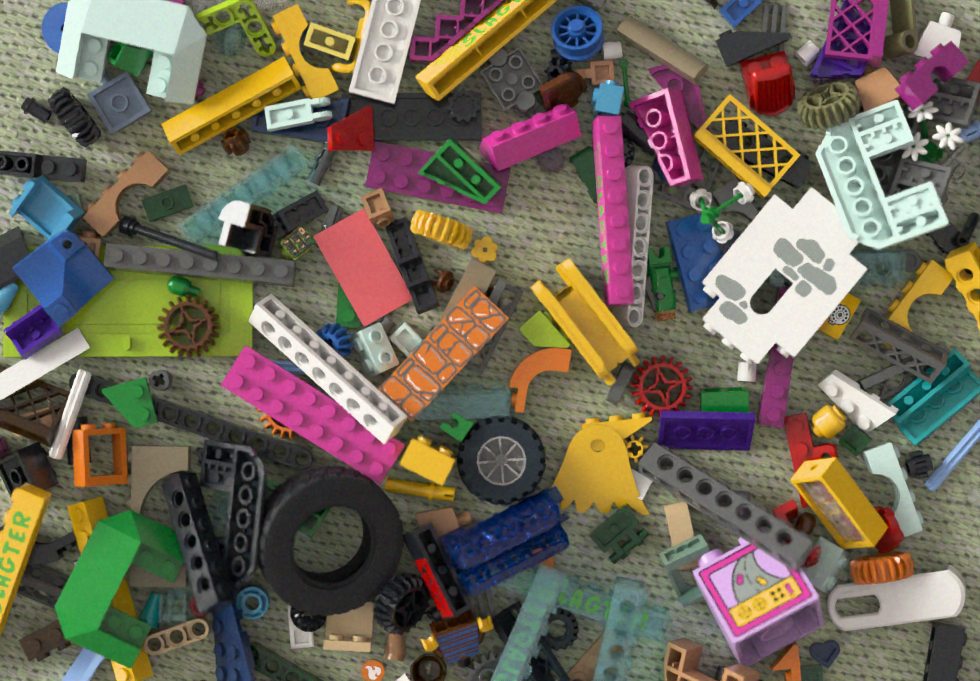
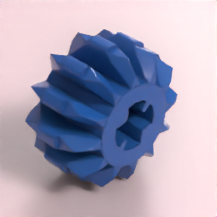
(336, 338)

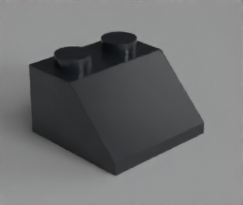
(27, 466)

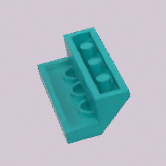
(929, 406)

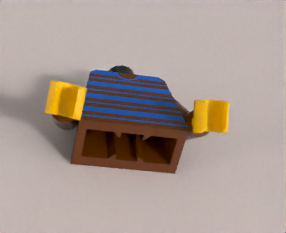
(457, 637)

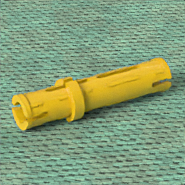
(429, 491)

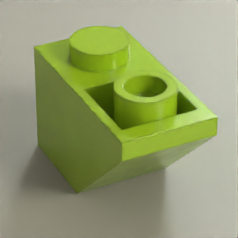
(542, 333)

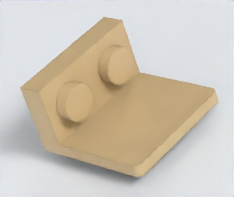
(350, 630)

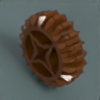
(178, 329)

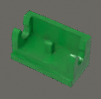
(724, 399)
(460, 429)

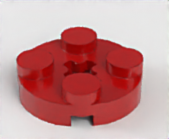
(893, 535)

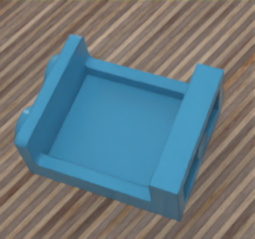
(46, 207)

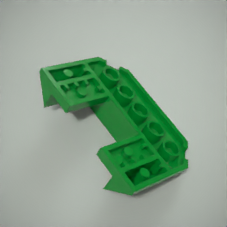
(87, 596)

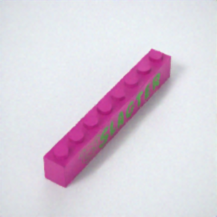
(612, 211)

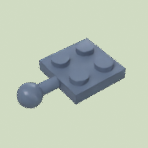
(119, 102)

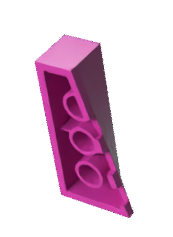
(670, 135)
(530, 137)

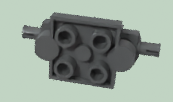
(512, 81)

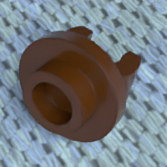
(445, 280)

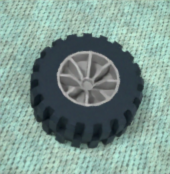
(501, 460)

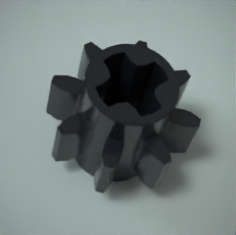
(557, 68)
(918, 464)

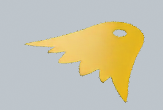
(598, 476)

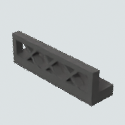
(494, 297)
(903, 342)
(888, 372)
(44, 579)

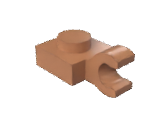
(598, 72)

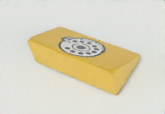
(840, 317)

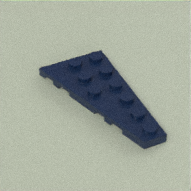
(232, 646)

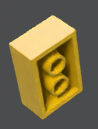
(428, 459)

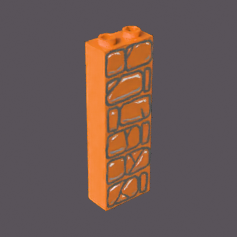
(443, 353)

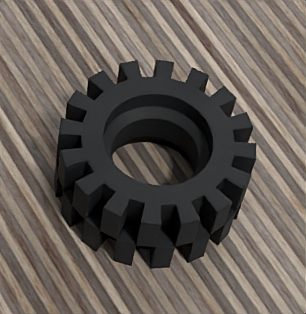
(571, 632)

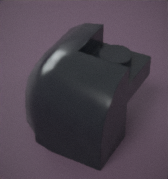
(248, 228)

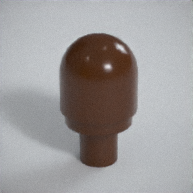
(805, 523)

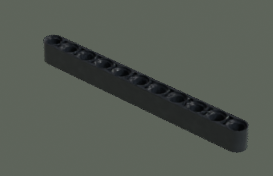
(204, 420)

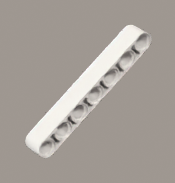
(639, 202)

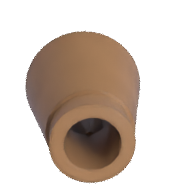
(395, 647)

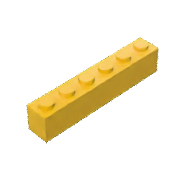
(231, 106)

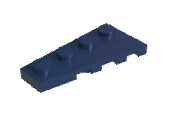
(312, 132)

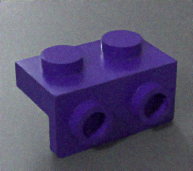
(33, 332)

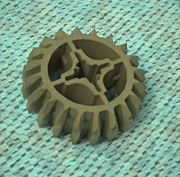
(829, 105)

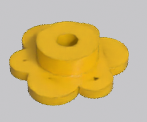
(486, 242)

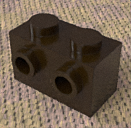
(44, 640)

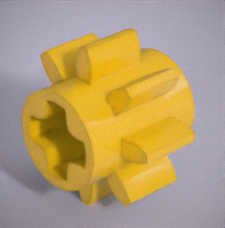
(639, 451)

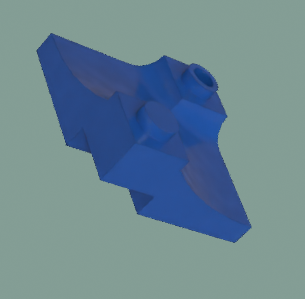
(63, 276)

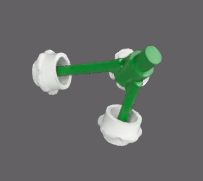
(701, 201)

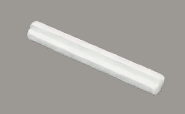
(70, 414)

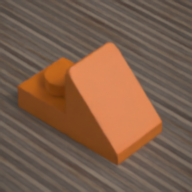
(788, 660)

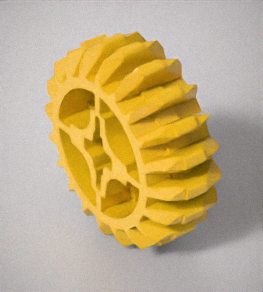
(441, 229)

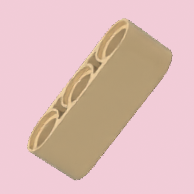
(679, 527)
(169, 643)

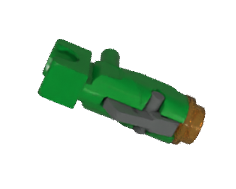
(660, 284)

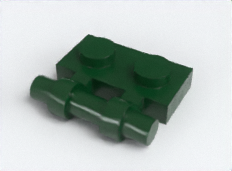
(614, 529)

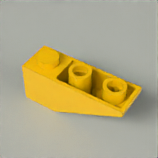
(622, 426)

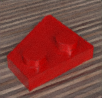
(353, 132)

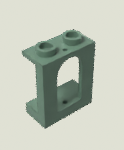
(680, 556)

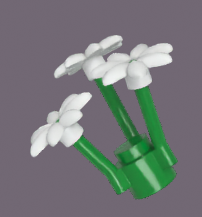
(924, 149)

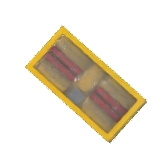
(839, 503)

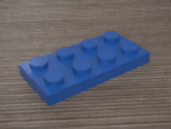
(695, 257)

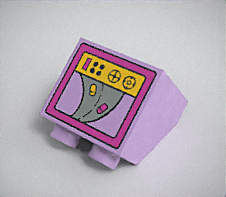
(757, 600)

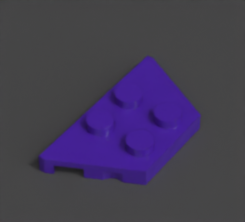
(842, 68)

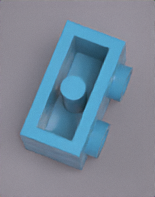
(607, 99)

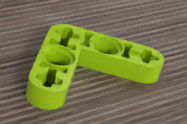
(238, 15)

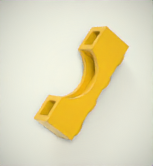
(291, 25)
(930, 279)

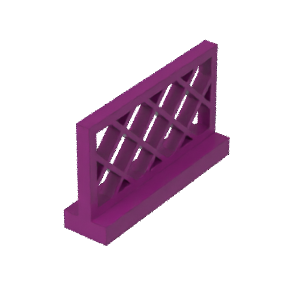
(876, 34)

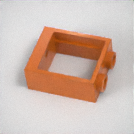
(81, 455)

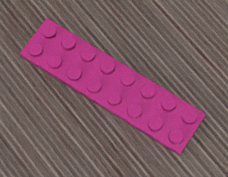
(310, 414)

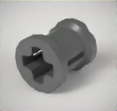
(153, 381)

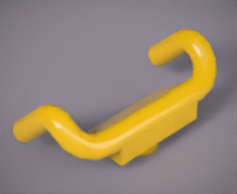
(349, 68)

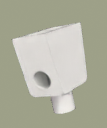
(934, 34)

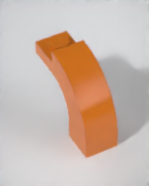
(542, 360)

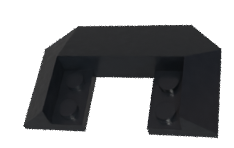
(241, 473)

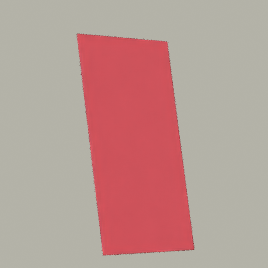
(363, 267)

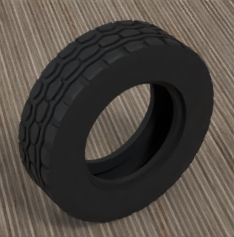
(358, 579)

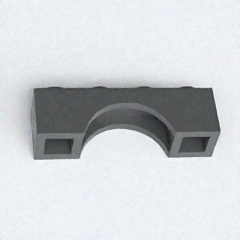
(725, 193)

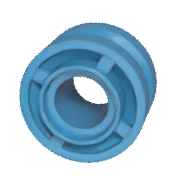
(258, 592)

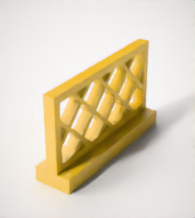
(732, 161)

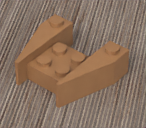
(683, 659)

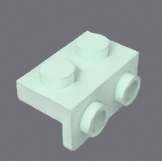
(374, 349)
(831, 562)

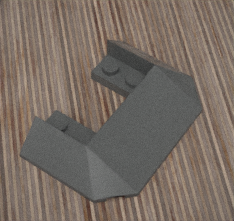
(956, 104)

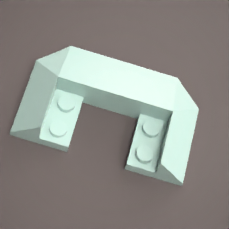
(150, 24)
(855, 187)

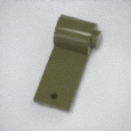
(904, 36)

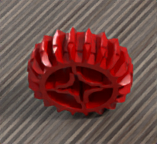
(657, 371)

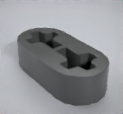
(621, 382)

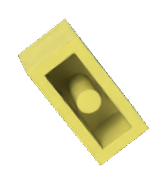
(329, 40)

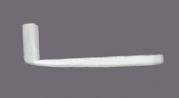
(903, 601)

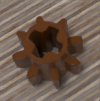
(236, 141)

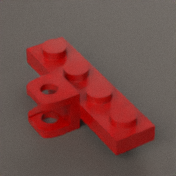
(802, 445)

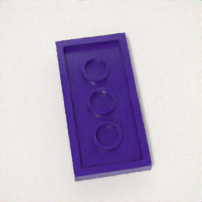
(706, 430)

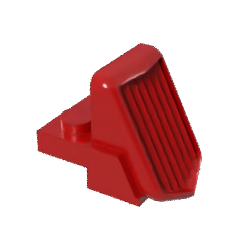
(768, 83)

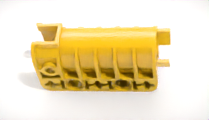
(587, 322)

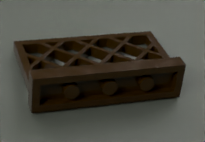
(25, 425)

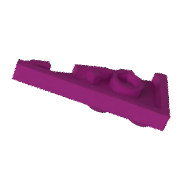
(691, 93)

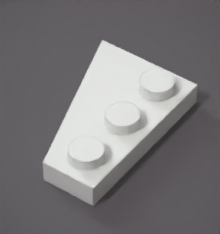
(856, 404)

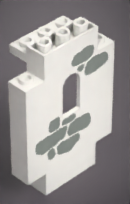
(807, 249)

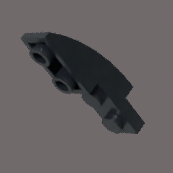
(35, 165)

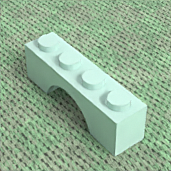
(884, 461)

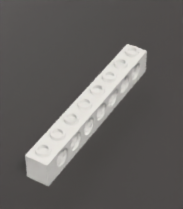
(327, 368)

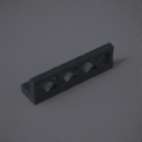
(541, 669)

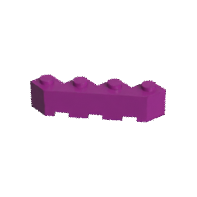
(449, 30)

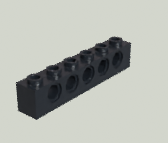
(198, 543)

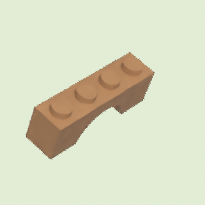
(105, 214)

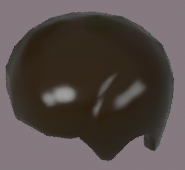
(437, 671)

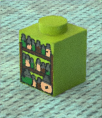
(297, 244)

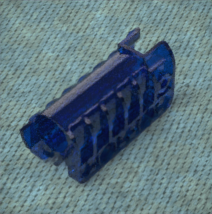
(508, 539)

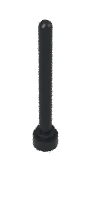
(130, 226)

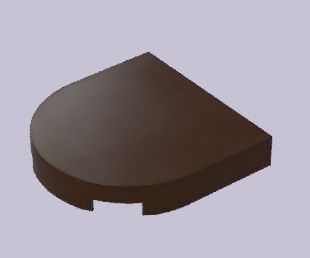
(563, 90)

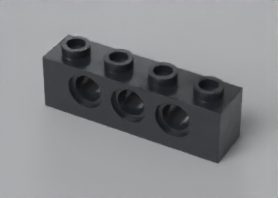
(794, 175)

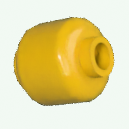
(828, 421)

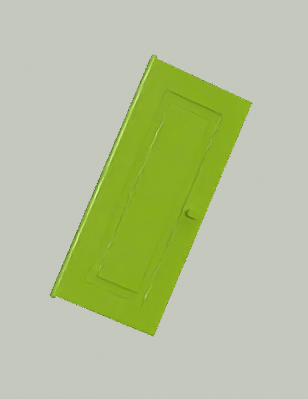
(126, 313)

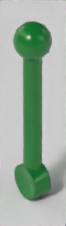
(623, 64)

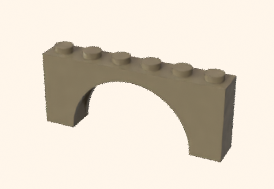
(148, 467)

